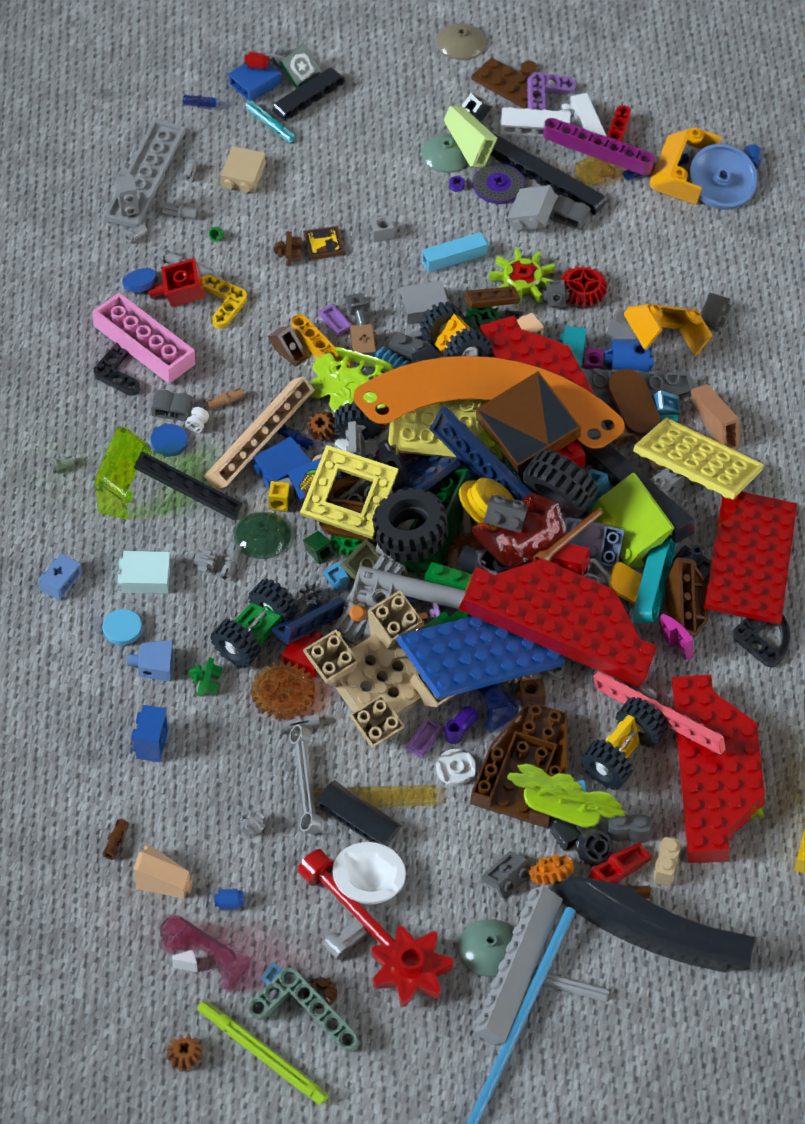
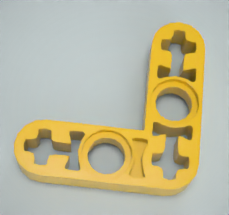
(229, 297)

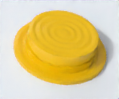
(476, 496)

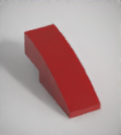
(621, 864)

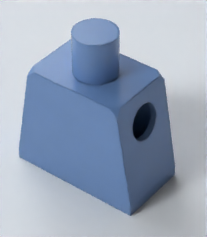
(153, 660)

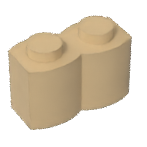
(667, 861)

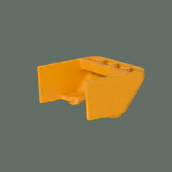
(669, 177)
(649, 319)

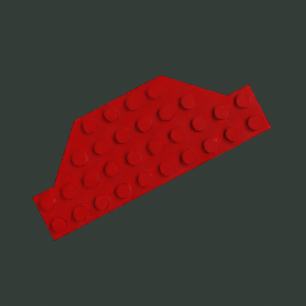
(519, 345)
(563, 615)
(716, 788)

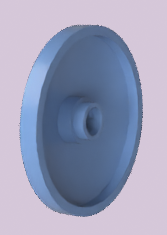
(725, 176)

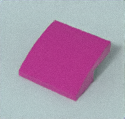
(677, 635)

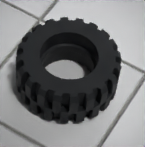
(560, 481)
(411, 543)

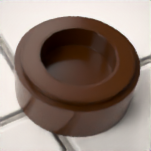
(528, 68)

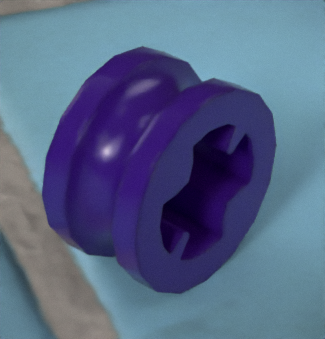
(456, 179)

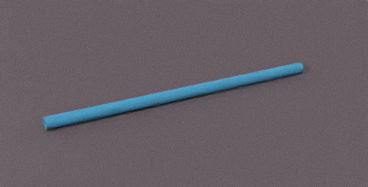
(521, 1016)

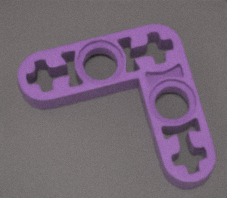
(543, 85)

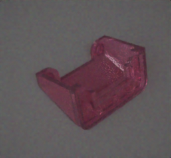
(182, 932)

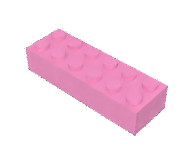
(144, 338)

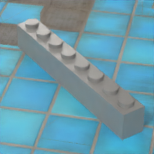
(517, 965)

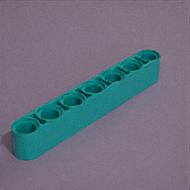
(654, 582)

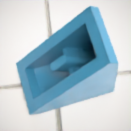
(666, 403)

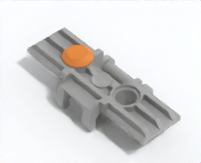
(355, 617)

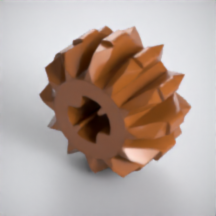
(318, 421)
(184, 1044)

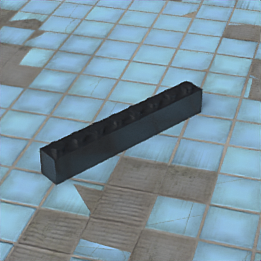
(618, 468)

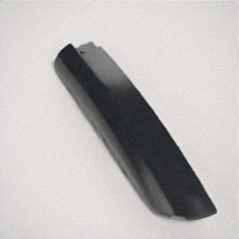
(653, 928)

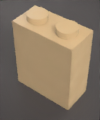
(242, 169)

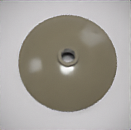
(461, 41)

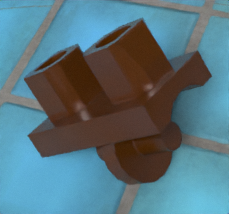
(286, 249)

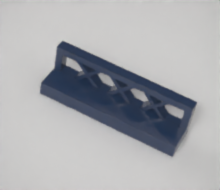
(309, 620)

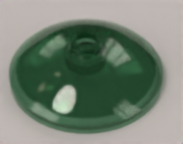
(262, 542)

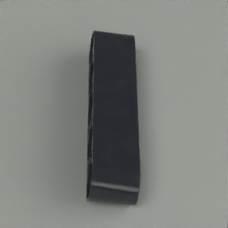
(307, 94)

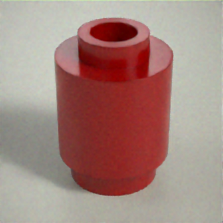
(256, 60)

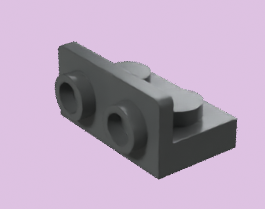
(507, 873)

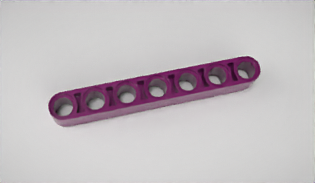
(598, 146)

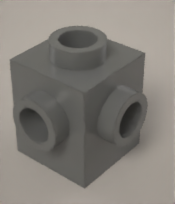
(556, 294)

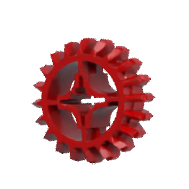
(593, 282)

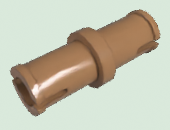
(225, 398)

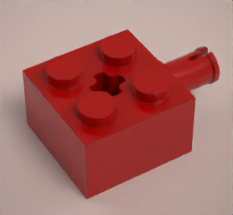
(180, 283)

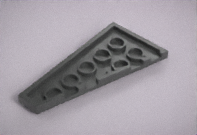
(671, 382)

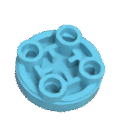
(122, 627)

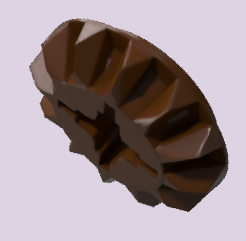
(330, 991)

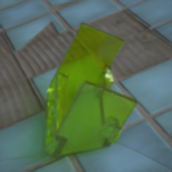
(117, 473)

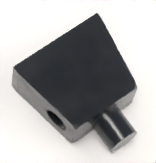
(392, 456)

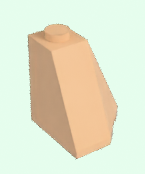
(160, 874)

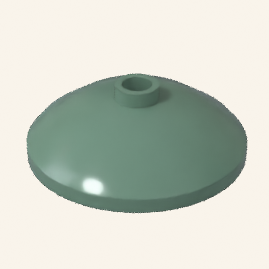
(443, 154)
(480, 955)

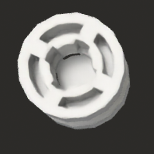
(197, 419)

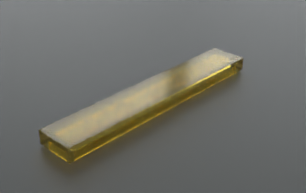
(391, 795)

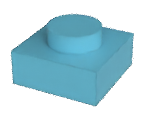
(271, 972)

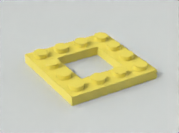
(335, 459)

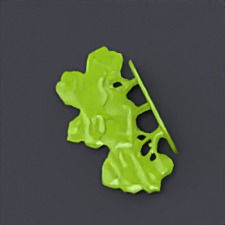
(343, 382)
(563, 797)

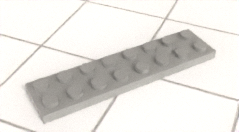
(148, 169)

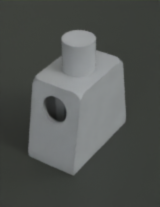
(619, 327)

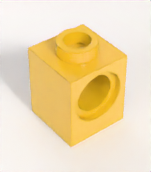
(279, 496)

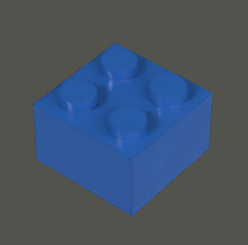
(150, 733)

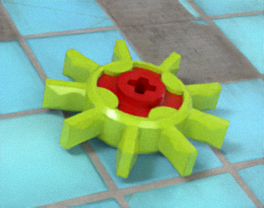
(523, 274)

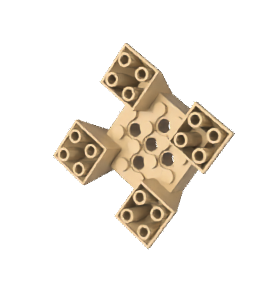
(346, 670)

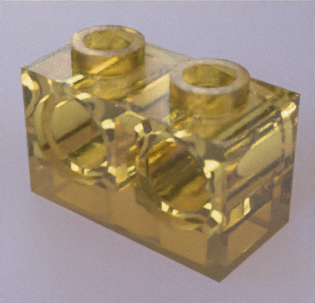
(592, 170)

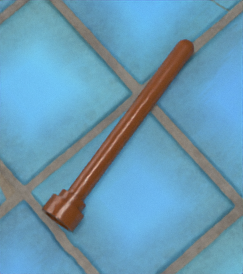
(568, 537)

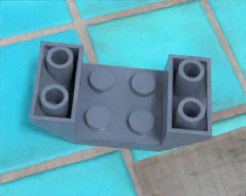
(601, 539)

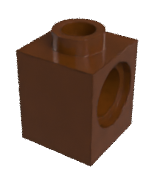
(533, 686)

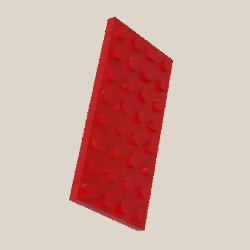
(751, 557)

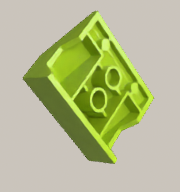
(635, 511)

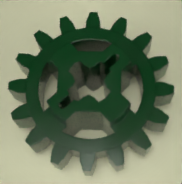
(481, 316)

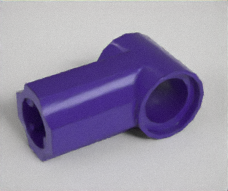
(460, 724)

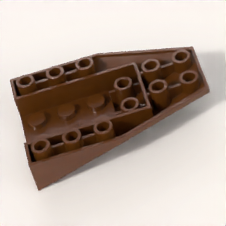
(533, 738)

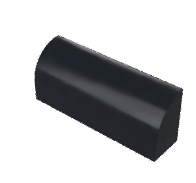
(357, 814)

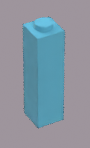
(455, 252)

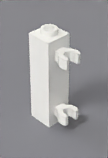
(584, 113)

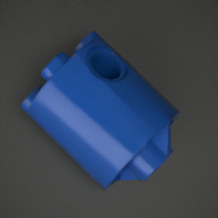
(628, 355)

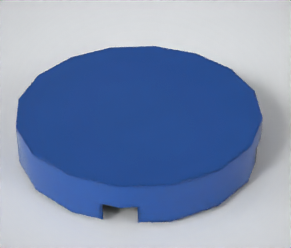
(140, 280)
(169, 440)

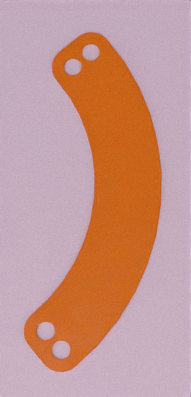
(479, 379)

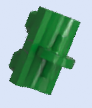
(209, 670)

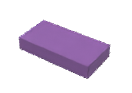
(335, 320)
(424, 737)

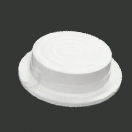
(369, 873)

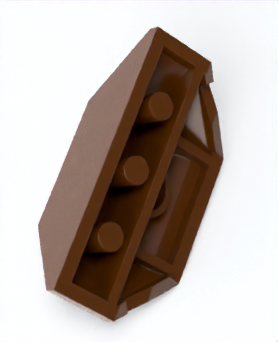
(686, 596)

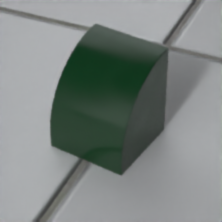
(319, 547)

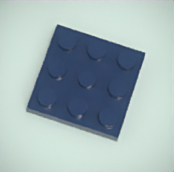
(428, 471)

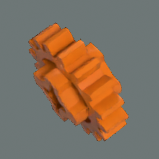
(551, 869)

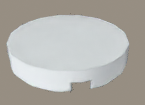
(456, 773)

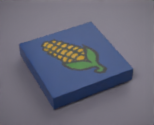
(303, 476)

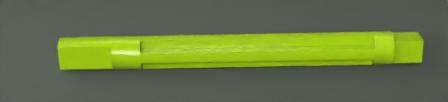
(263, 1052)

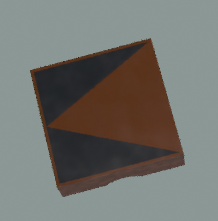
(528, 421)

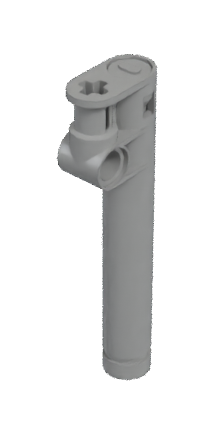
(374, 583)

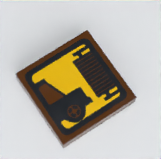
(323, 243)

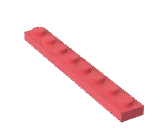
(676, 721)

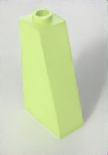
(470, 135)

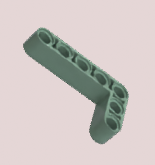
(308, 1004)

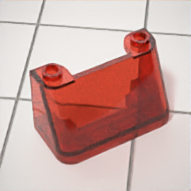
(540, 530)

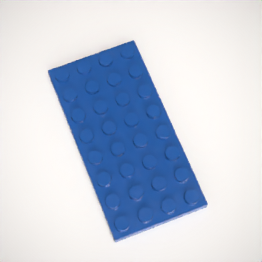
(473, 655)

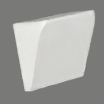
(185, 961)

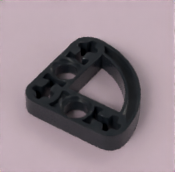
(752, 637)

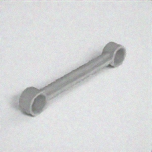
(309, 821)

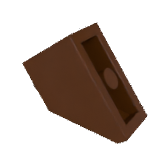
(288, 345)

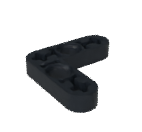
(111, 372)

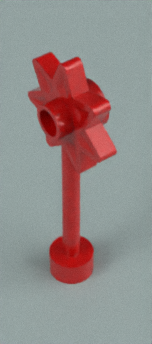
(405, 962)

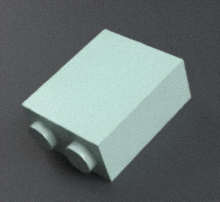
(144, 572)

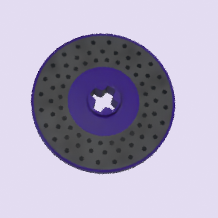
(510, 183)

